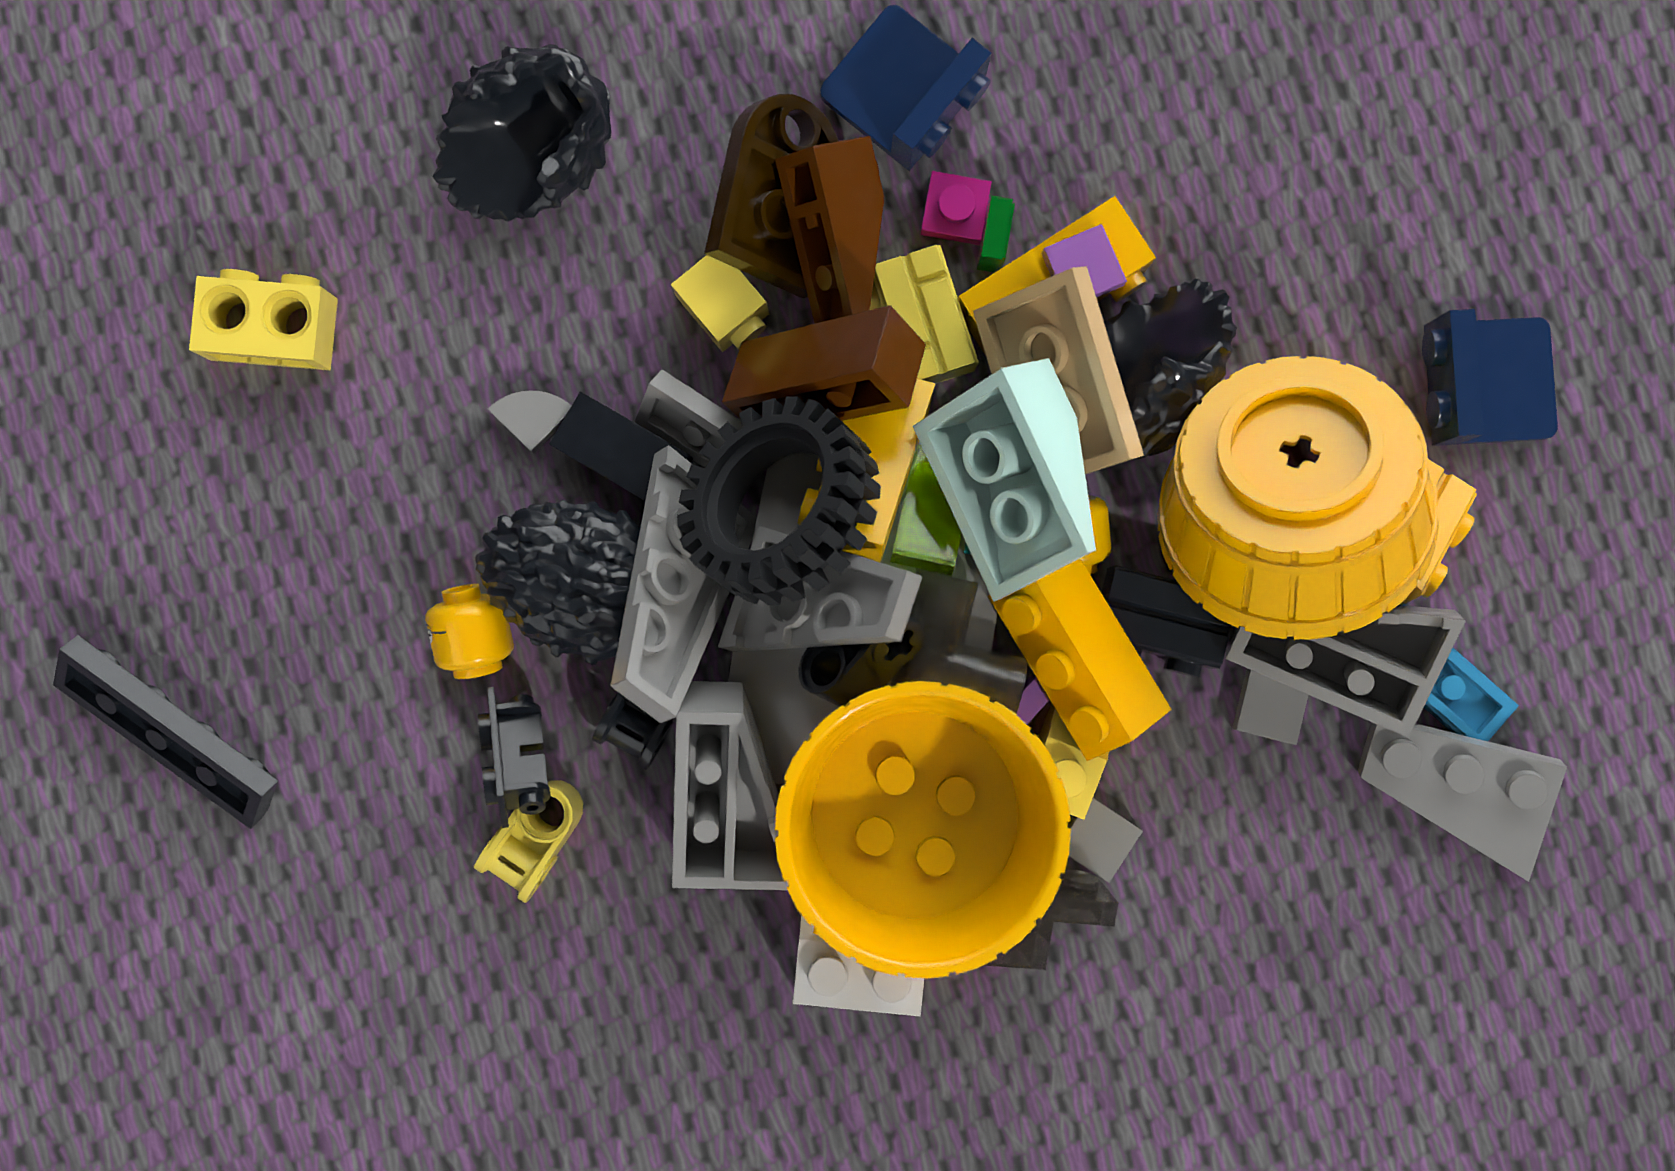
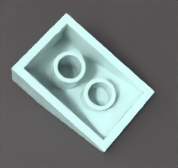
(1013, 475)

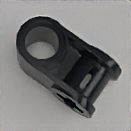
(851, 670)
(650, 732)

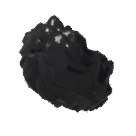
(523, 134)
(1170, 357)
(562, 575)

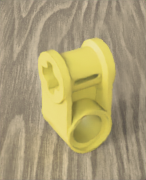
(529, 846)

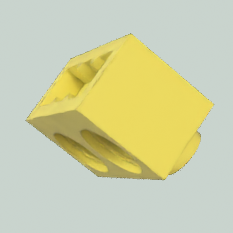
(263, 331)

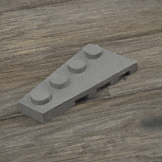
(668, 599)

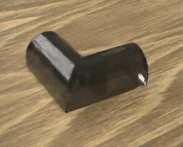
(944, 612)

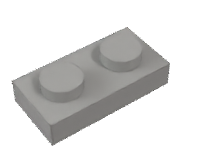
(683, 416)

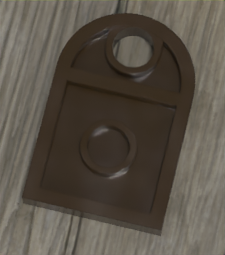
(750, 212)

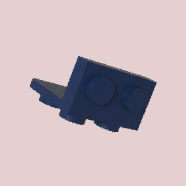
(905, 85)
(1489, 379)

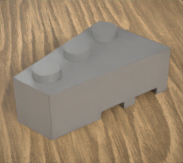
(1371, 672)
(723, 794)

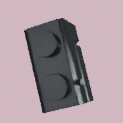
(1165, 621)

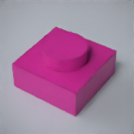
(956, 208)

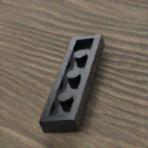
(164, 731)

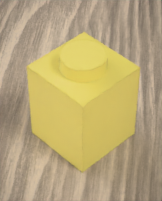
(722, 302)

